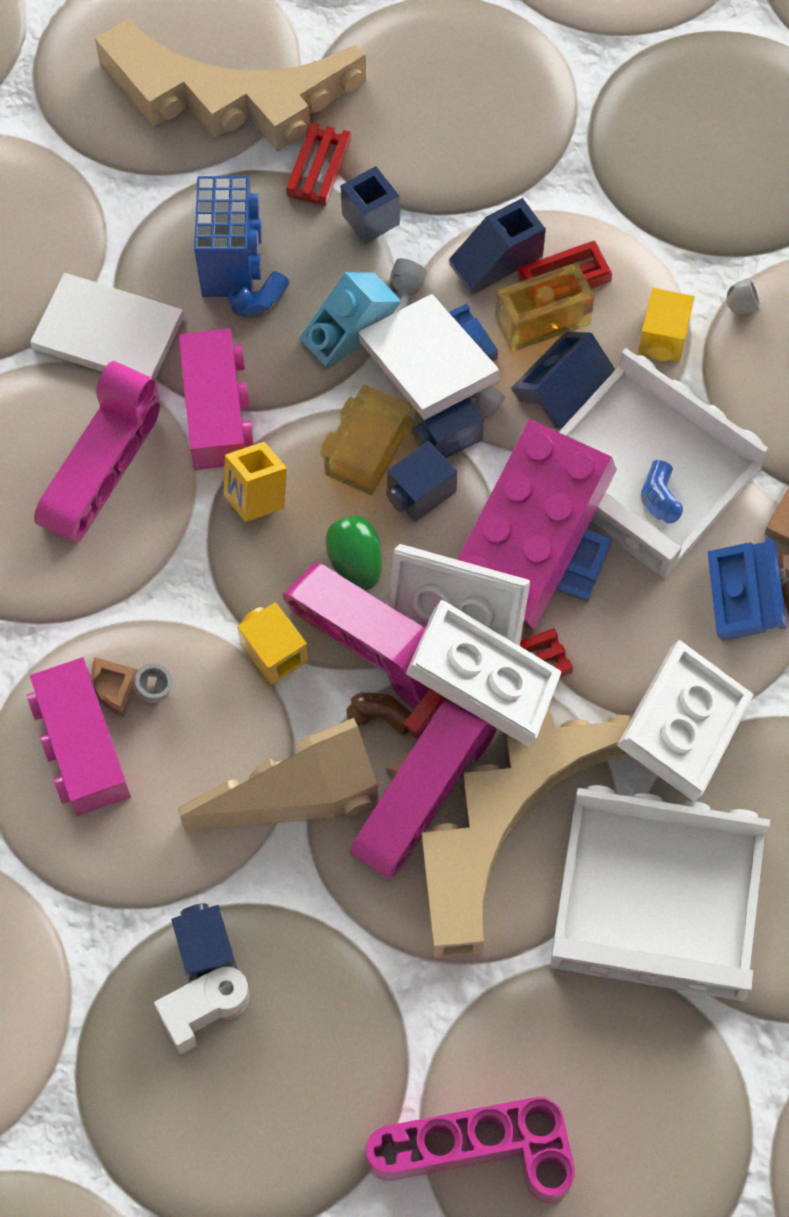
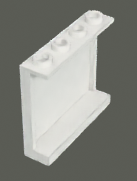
(649, 418)
(660, 893)

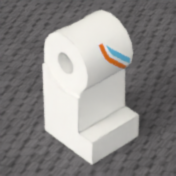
(197, 1004)

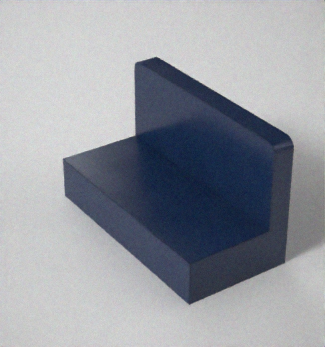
(565, 376)

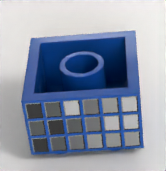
(227, 234)

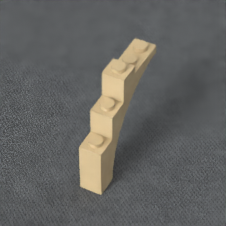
(222, 97)
(494, 801)

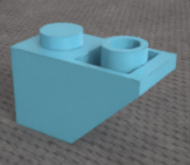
(350, 307)

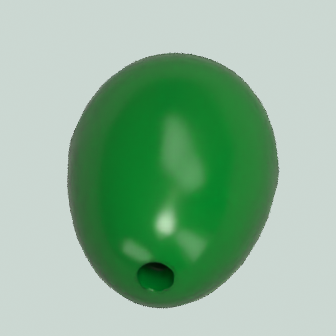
(355, 551)

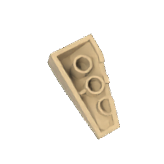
(318, 782)

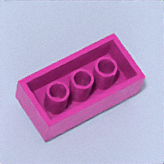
(539, 512)

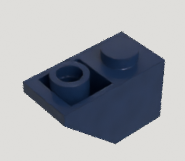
(499, 246)

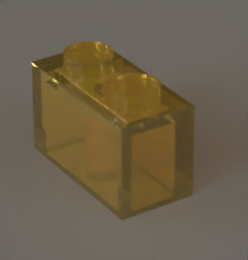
(544, 307)
(366, 439)

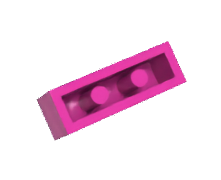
(214, 396)
(77, 737)

